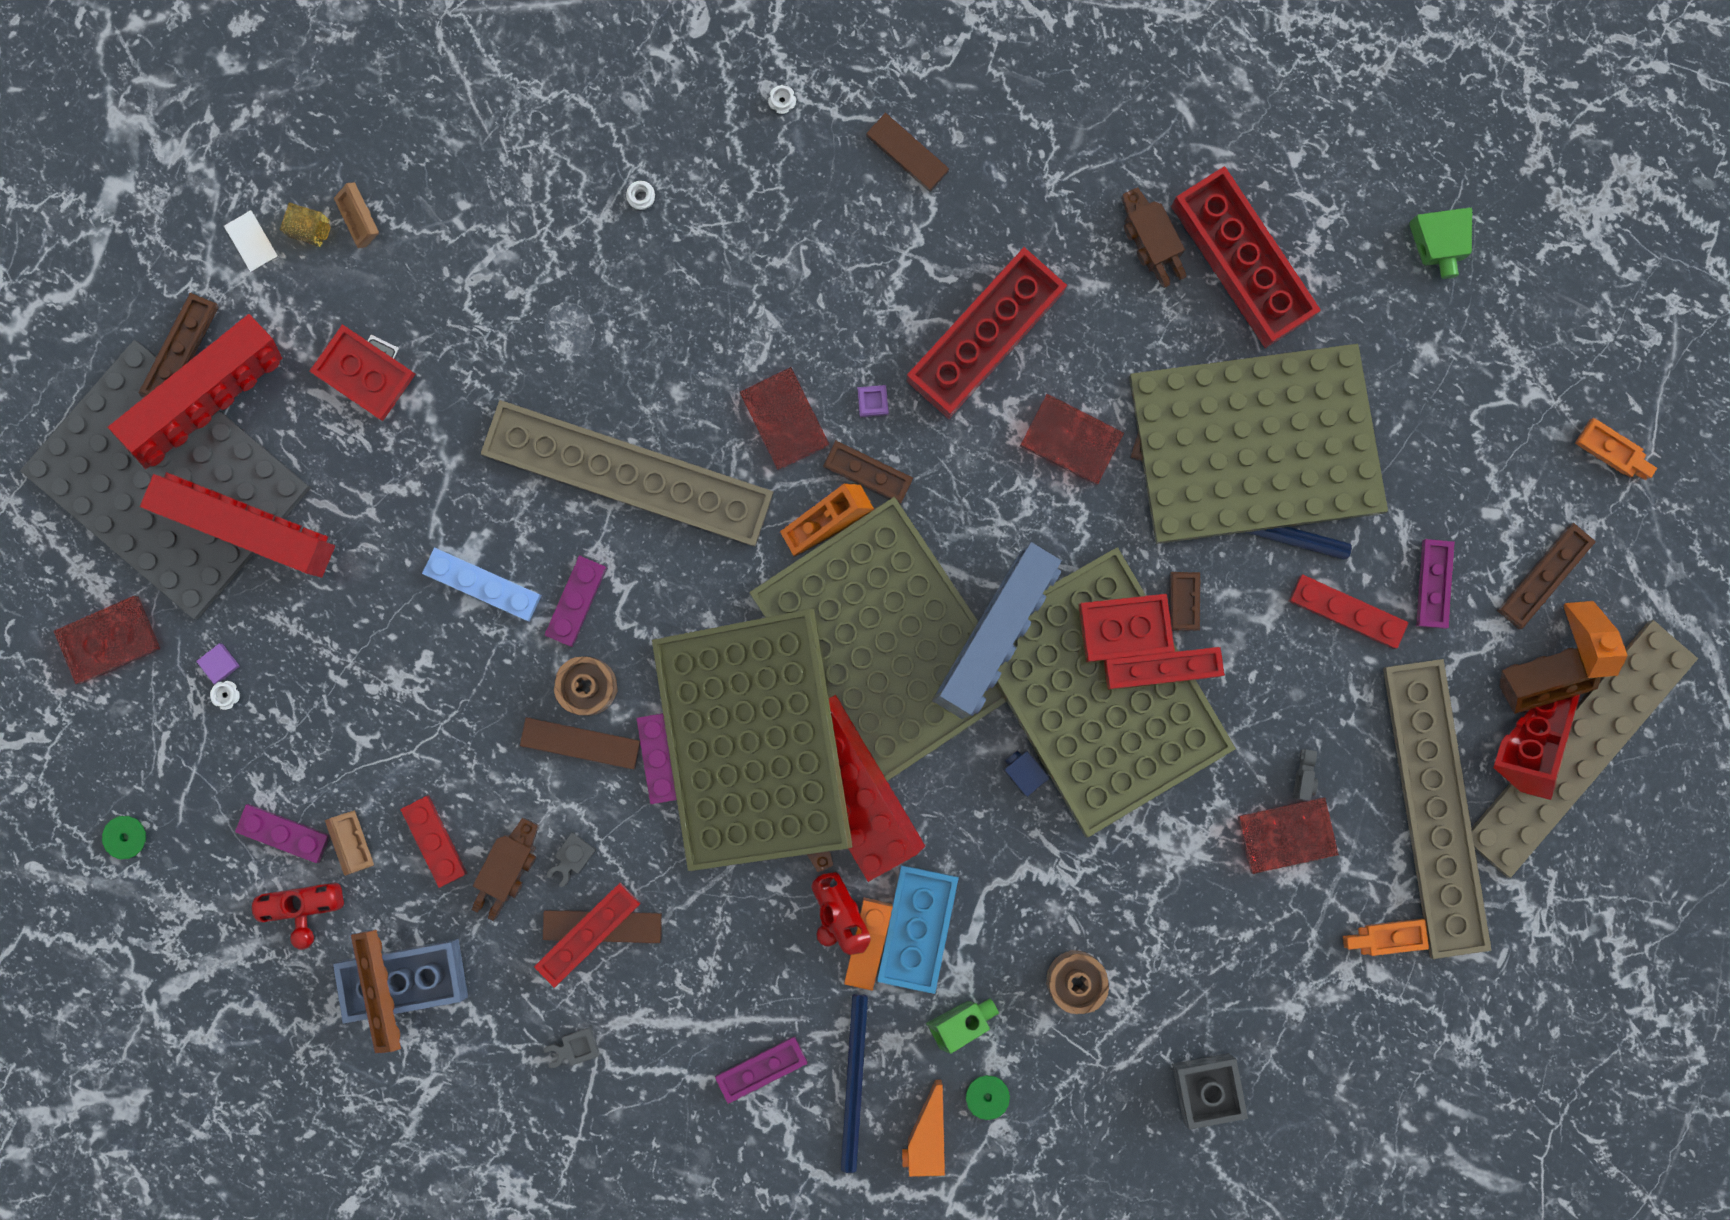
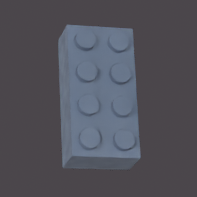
(416, 979)

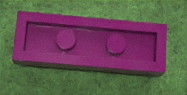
(1435, 584)
(575, 601)
(656, 758)
(282, 833)
(761, 1069)

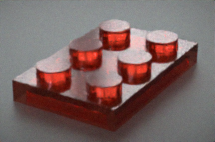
(784, 418)
(1072, 439)
(107, 640)
(1287, 835)

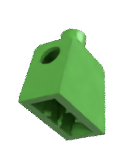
(1443, 238)
(950, 1028)

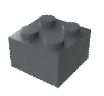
(1210, 1091)

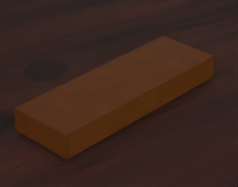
(907, 152)
(867, 472)

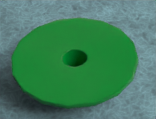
(123, 837)
(987, 1097)

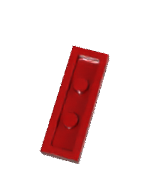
(433, 841)

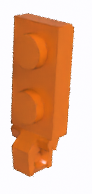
(1615, 450)
(1389, 938)

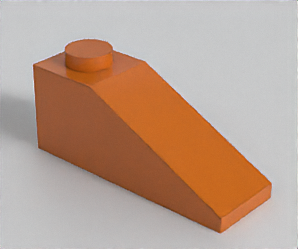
(827, 518)
(1596, 639)
(864, 966)
(926, 1140)

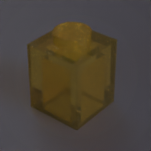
(305, 224)

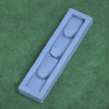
(481, 584)

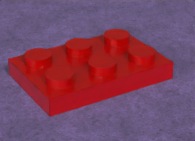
(362, 372)
(1126, 627)

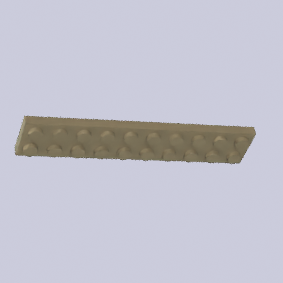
(627, 473)
(1599, 730)
(1437, 809)

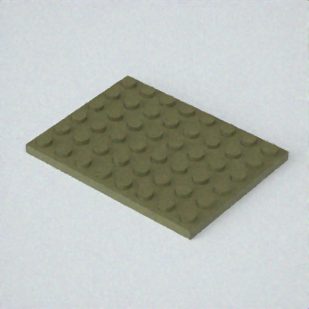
(1257, 443)
(884, 632)
(752, 741)
(1098, 743)

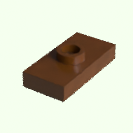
(1184, 601)

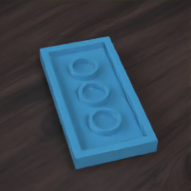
(917, 929)

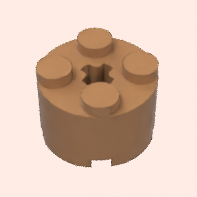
(569, 683)
(1077, 999)

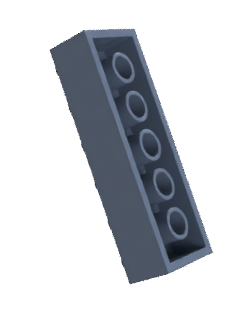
(997, 630)

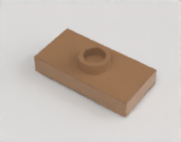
(356, 215)
(349, 842)

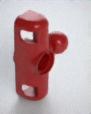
(281, 907)
(838, 915)

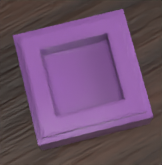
(872, 401)
(218, 663)

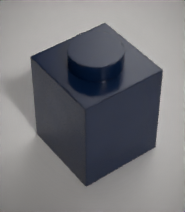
(1025, 772)

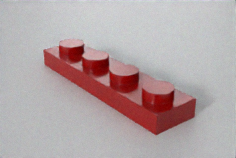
(1348, 611)
(1164, 668)
(587, 935)

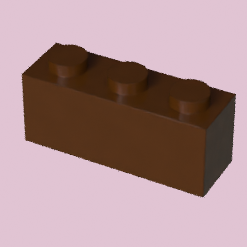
(1546, 680)

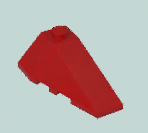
(1536, 747)

